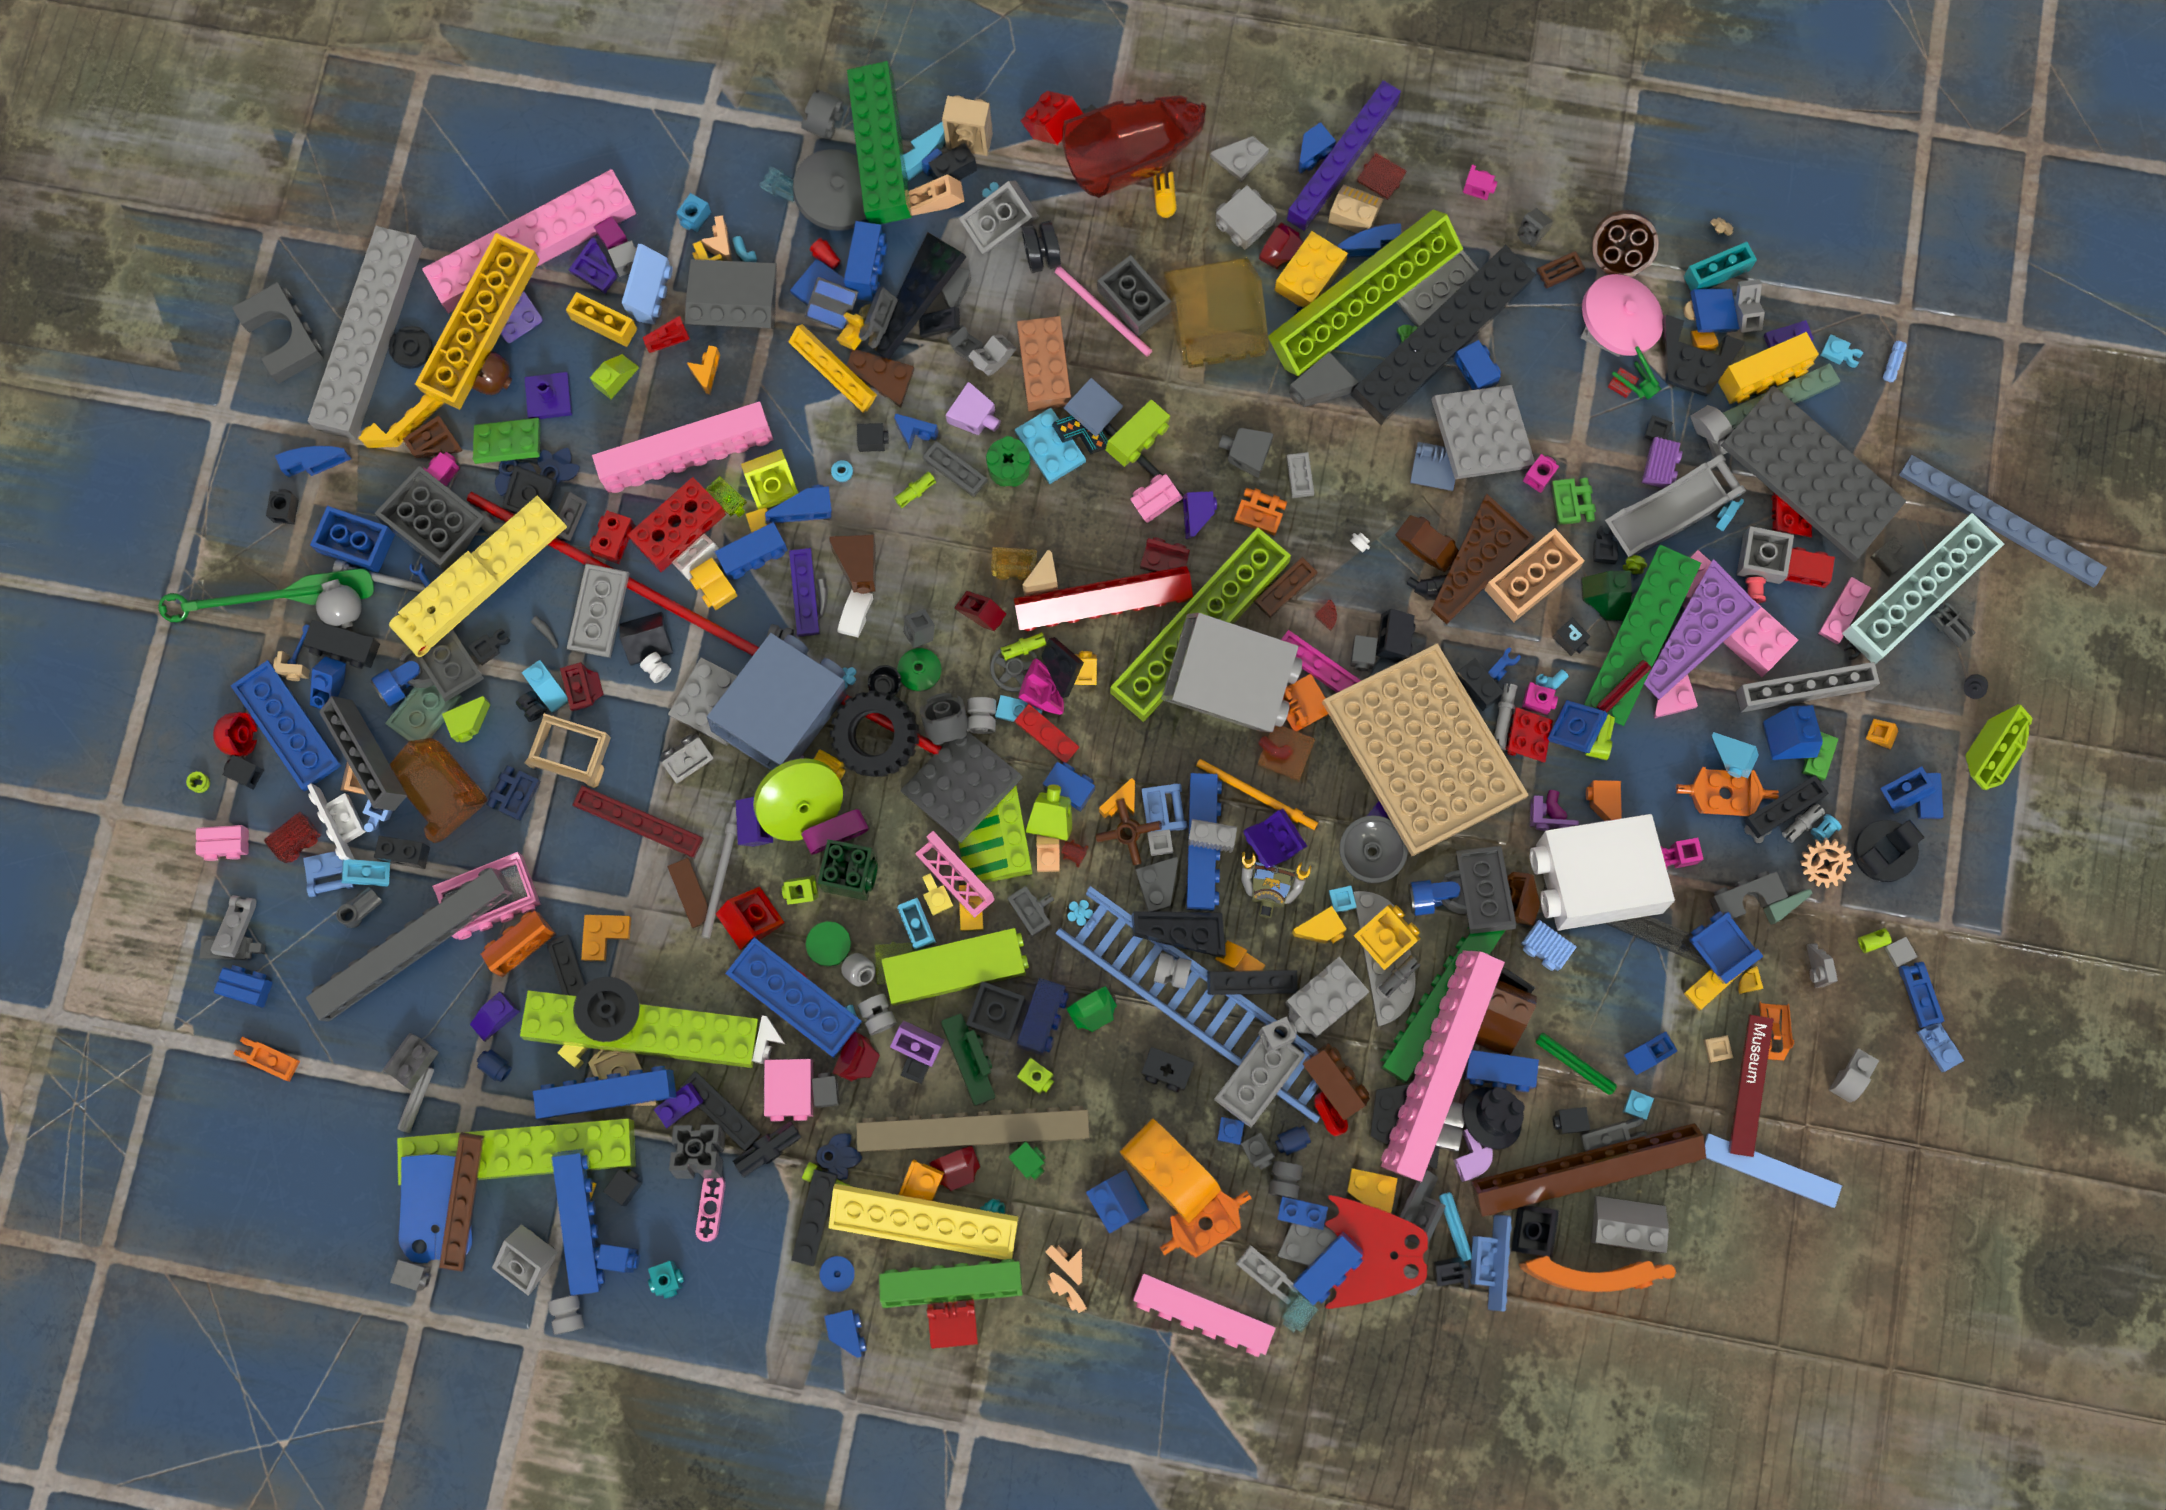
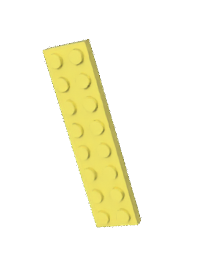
(923, 1222)

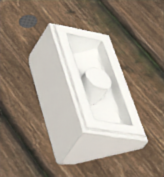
(695, 555)

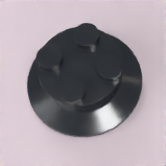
(606, 1009)
(1493, 1117)

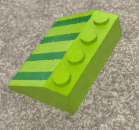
(998, 843)

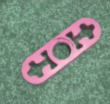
(717, 1215)

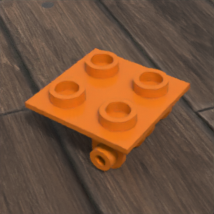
(1304, 703)

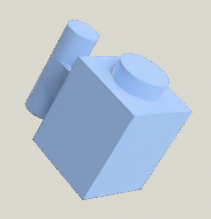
(375, 816)

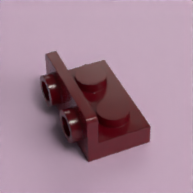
(1163, 556)

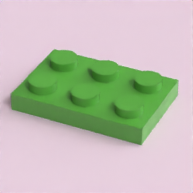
(506, 441)

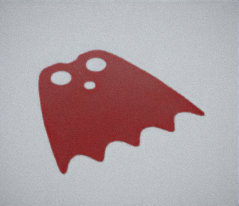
(1377, 1235)

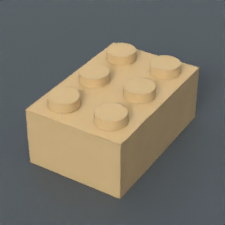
(967, 123)

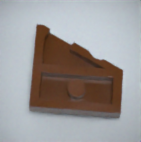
(431, 440)

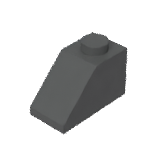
(956, 287)

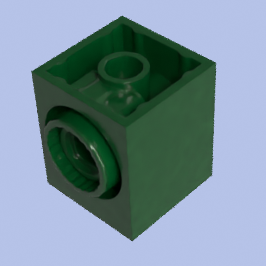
(848, 870)

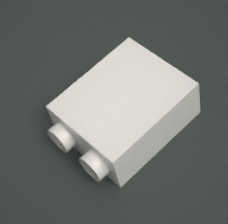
(1602, 872)

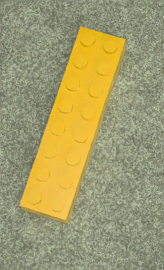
(477, 321)

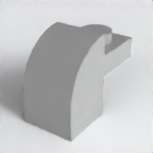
(1748, 306)
(993, 355)
(1714, 426)
(1855, 1077)

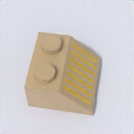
(1354, 209)

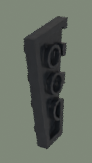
(1182, 929)

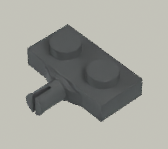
(1031, 909)

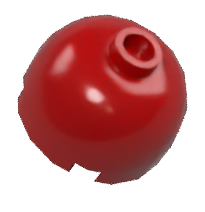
(235, 733)

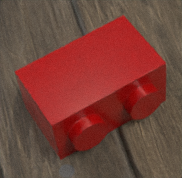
(1810, 568)

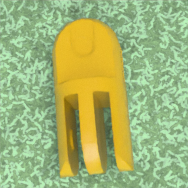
(1165, 198)

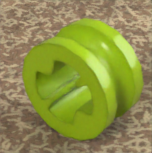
(199, 788)

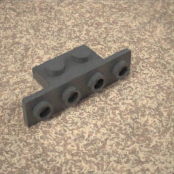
(1422, 1209)

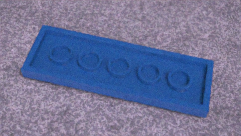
(286, 725)
(793, 997)

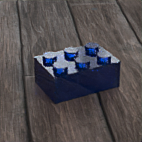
(1043, 1017)

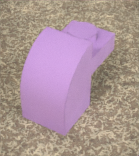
(1474, 1163)

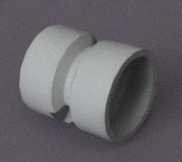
(981, 714)
(1172, 971)
(880, 1021)
(565, 1314)

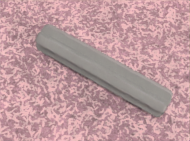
(414, 1101)

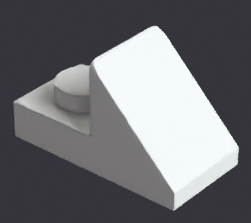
(766, 1034)

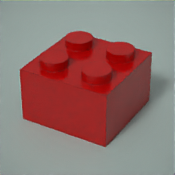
(1048, 115)

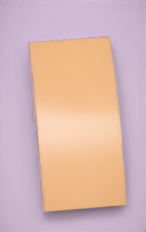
(1061, 1286)

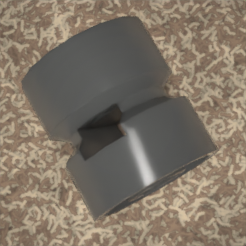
(1285, 1179)

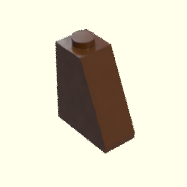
(857, 560)

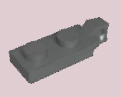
(244, 952)

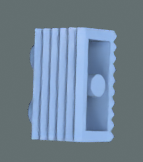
(1547, 946)

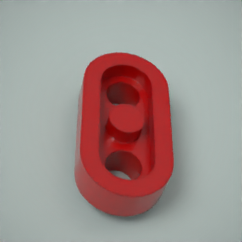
(1333, 1121)

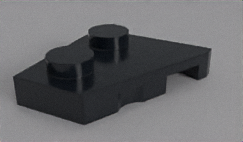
(1062, 665)

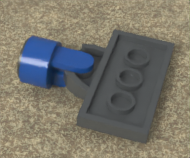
(445, 666)
(1476, 890)

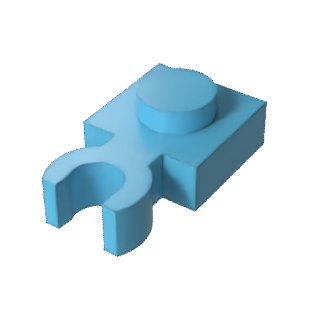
(1837, 351)

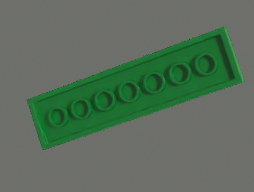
(1644, 627)

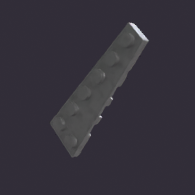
(1306, 1243)

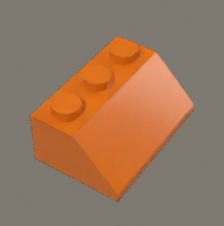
(517, 943)

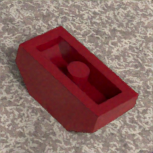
(1281, 246)
(581, 686)
(856, 1058)
(958, 1168)

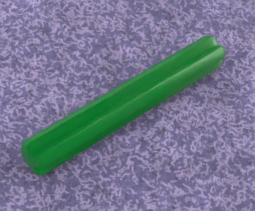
(1576, 1063)

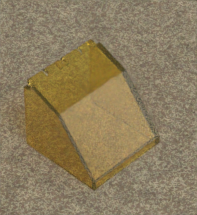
(1217, 312)

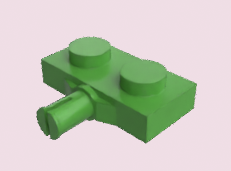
(1820, 765)

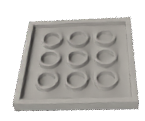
(1483, 431)

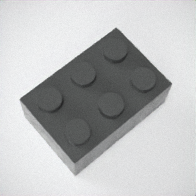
(1134, 295)

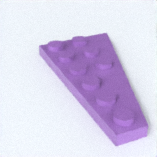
(1708, 620)

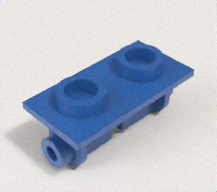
(1302, 1213)

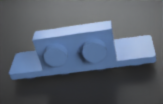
(1491, 1262)

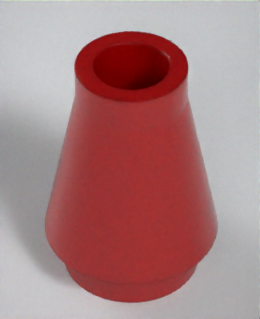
(823, 251)

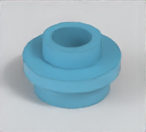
(842, 477)

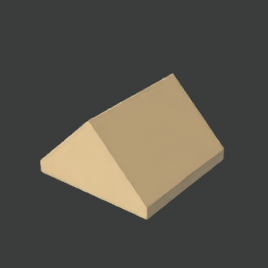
(1042, 577)

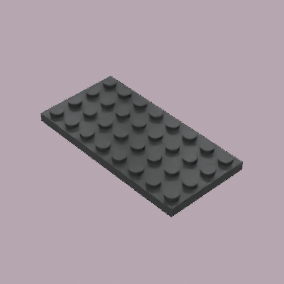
(1813, 473)

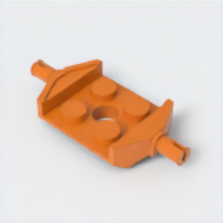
(1744, 798)
(1195, 1241)

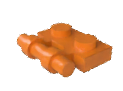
(1257, 516)

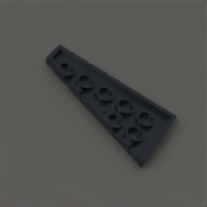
(925, 280)

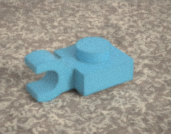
(1727, 513)

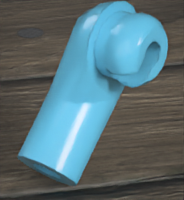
(741, 250)

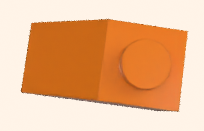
(1605, 799)

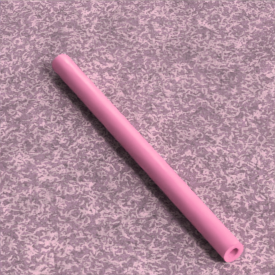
(1102, 310)

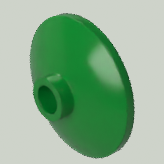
(922, 679)

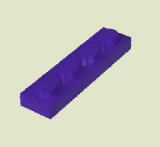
(804, 592)

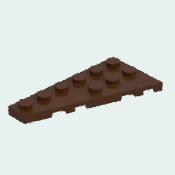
(1486, 550)

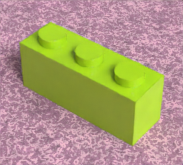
(1138, 433)

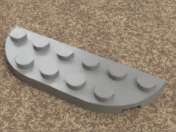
(1385, 1008)

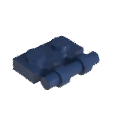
(519, 795)

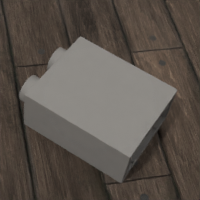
(1232, 673)

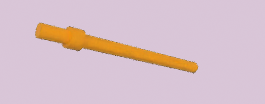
(1295, 815)

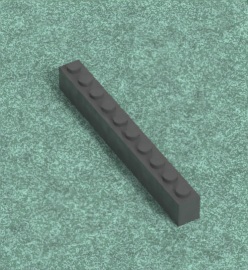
(409, 944)

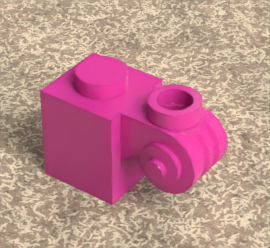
(1683, 853)

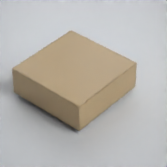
(1718, 1049)

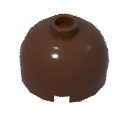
(493, 375)

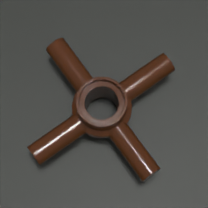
(1132, 824)

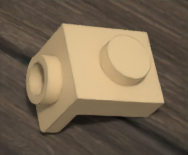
(293, 672)

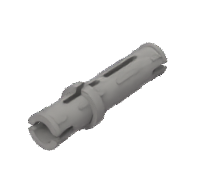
(1505, 708)

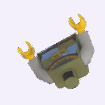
(1271, 885)

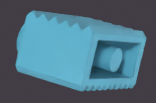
(916, 924)

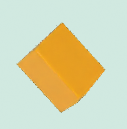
(1704, 340)
(1882, 733)

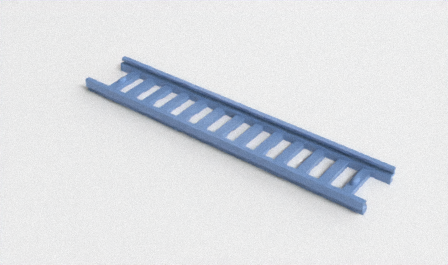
(1197, 971)

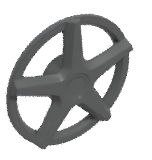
(1014, 668)

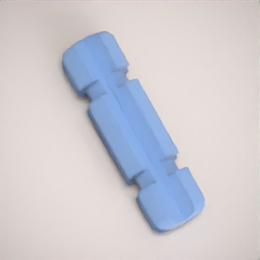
(1894, 361)

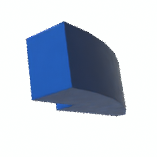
(1370, 241)
(312, 459)

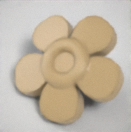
(1721, 226)

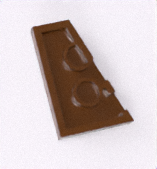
(884, 375)

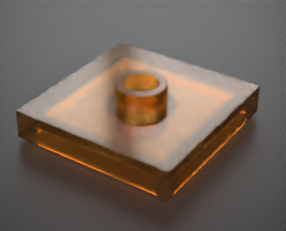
(1300, 745)

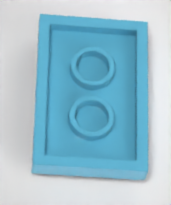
(1046, 448)

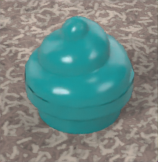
(994, 1205)

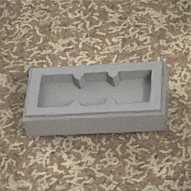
(1300, 475)

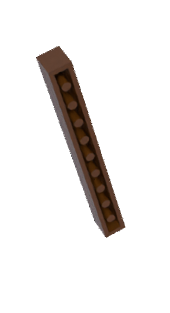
(1589, 1169)

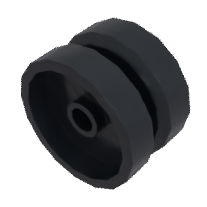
(1042, 246)

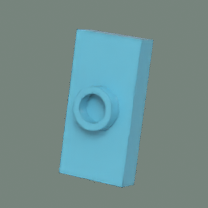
(1010, 708)

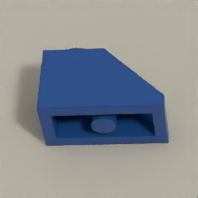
(1650, 1053)

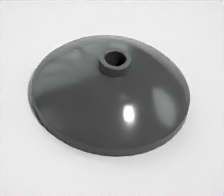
(1380, 835)

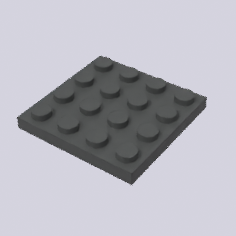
(961, 785)

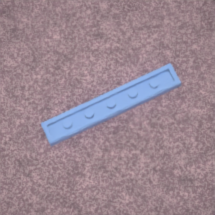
(1774, 1172)

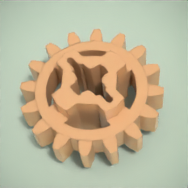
(1835, 859)

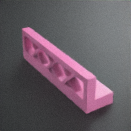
(961, 869)

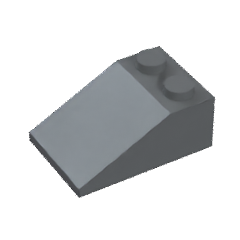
(999, 216)

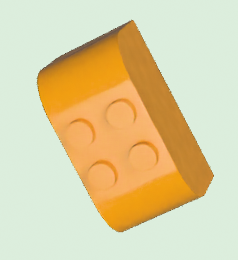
(1170, 1170)

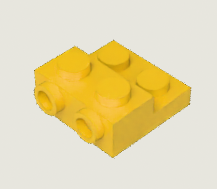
(1388, 936)

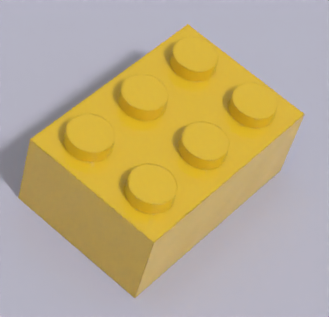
(1310, 270)

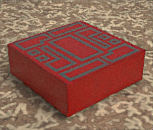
(1621, 388)

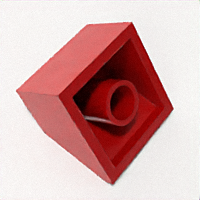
(749, 917)

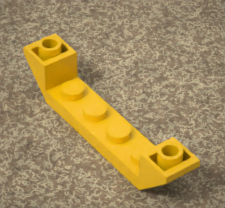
(375, 438)

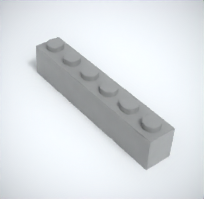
(1807, 687)

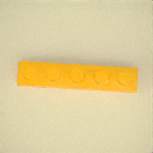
(832, 368)

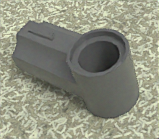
(361, 906)

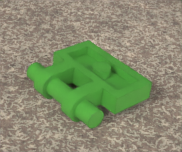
(1566, 501)

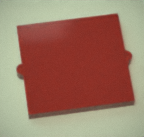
(1381, 176)

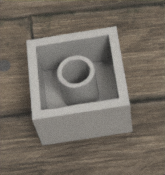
(1765, 554)

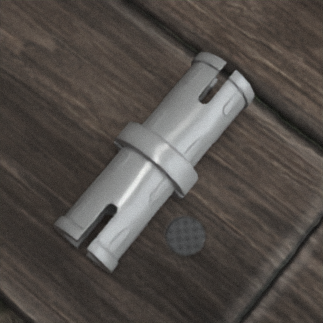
(1803, 822)

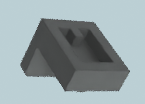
(1257, 1151)

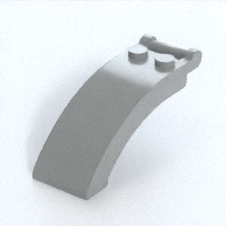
(1673, 507)

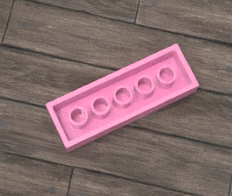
(1757, 641)

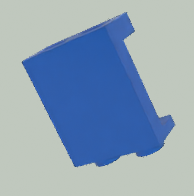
(1724, 947)

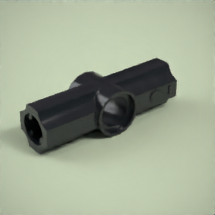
(767, 1149)

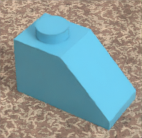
(545, 686)
(1736, 755)

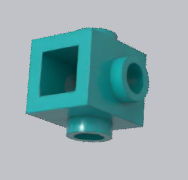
(658, 1275)

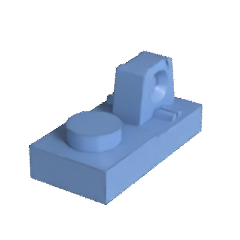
(1940, 1047)

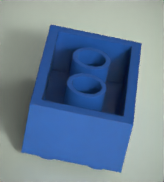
(866, 260)
(352, 539)

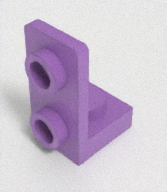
(1538, 810)

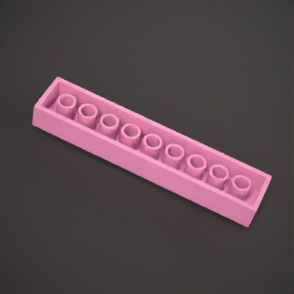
(545, 230)
(1442, 1064)

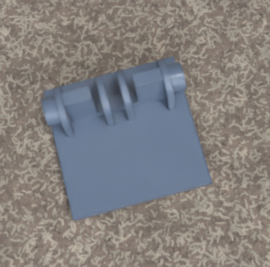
(1432, 467)

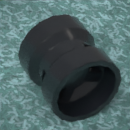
(530, 705)

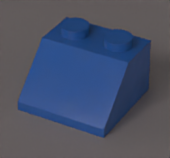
(1793, 733)
(1117, 1201)

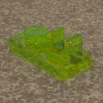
(727, 497)

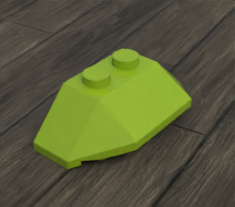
(1999, 747)

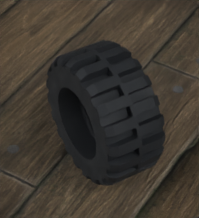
(845, 734)

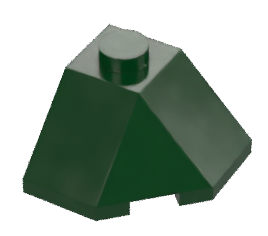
(1608, 593)

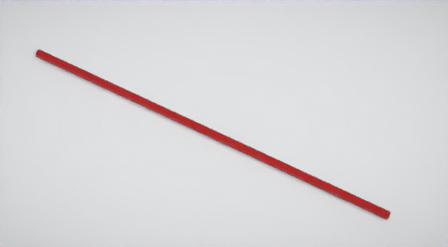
(675, 607)

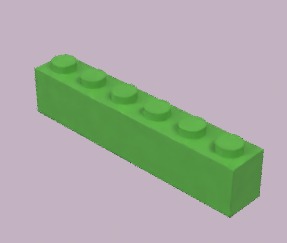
(950, 1284)

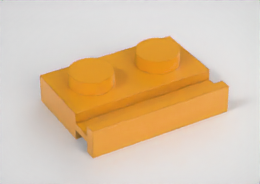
(921, 1181)

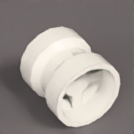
(655, 667)

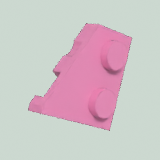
(1677, 699)

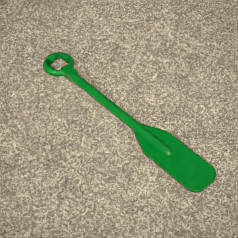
(304, 590)

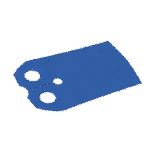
(425, 1203)

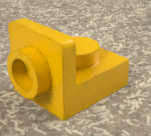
(850, 335)
(1088, 672)

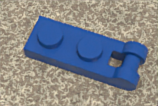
(1921, 994)

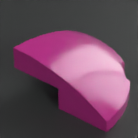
(1040, 689)

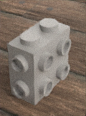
(1245, 217)

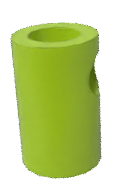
(1874, 940)

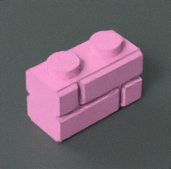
(1156, 497)
(222, 841)

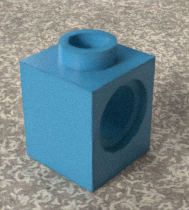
(690, 205)

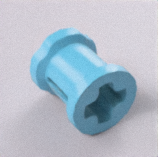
(1826, 828)

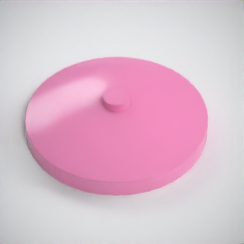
(1622, 314)

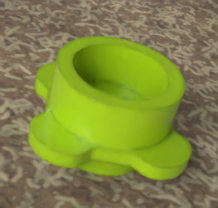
(1635, 564)

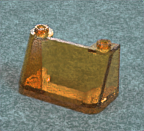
(437, 787)

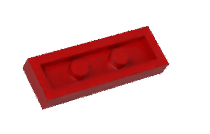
(1046, 734)

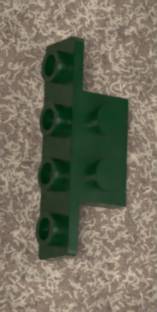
(970, 1058)

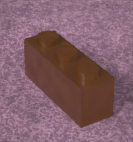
(1336, 1081)

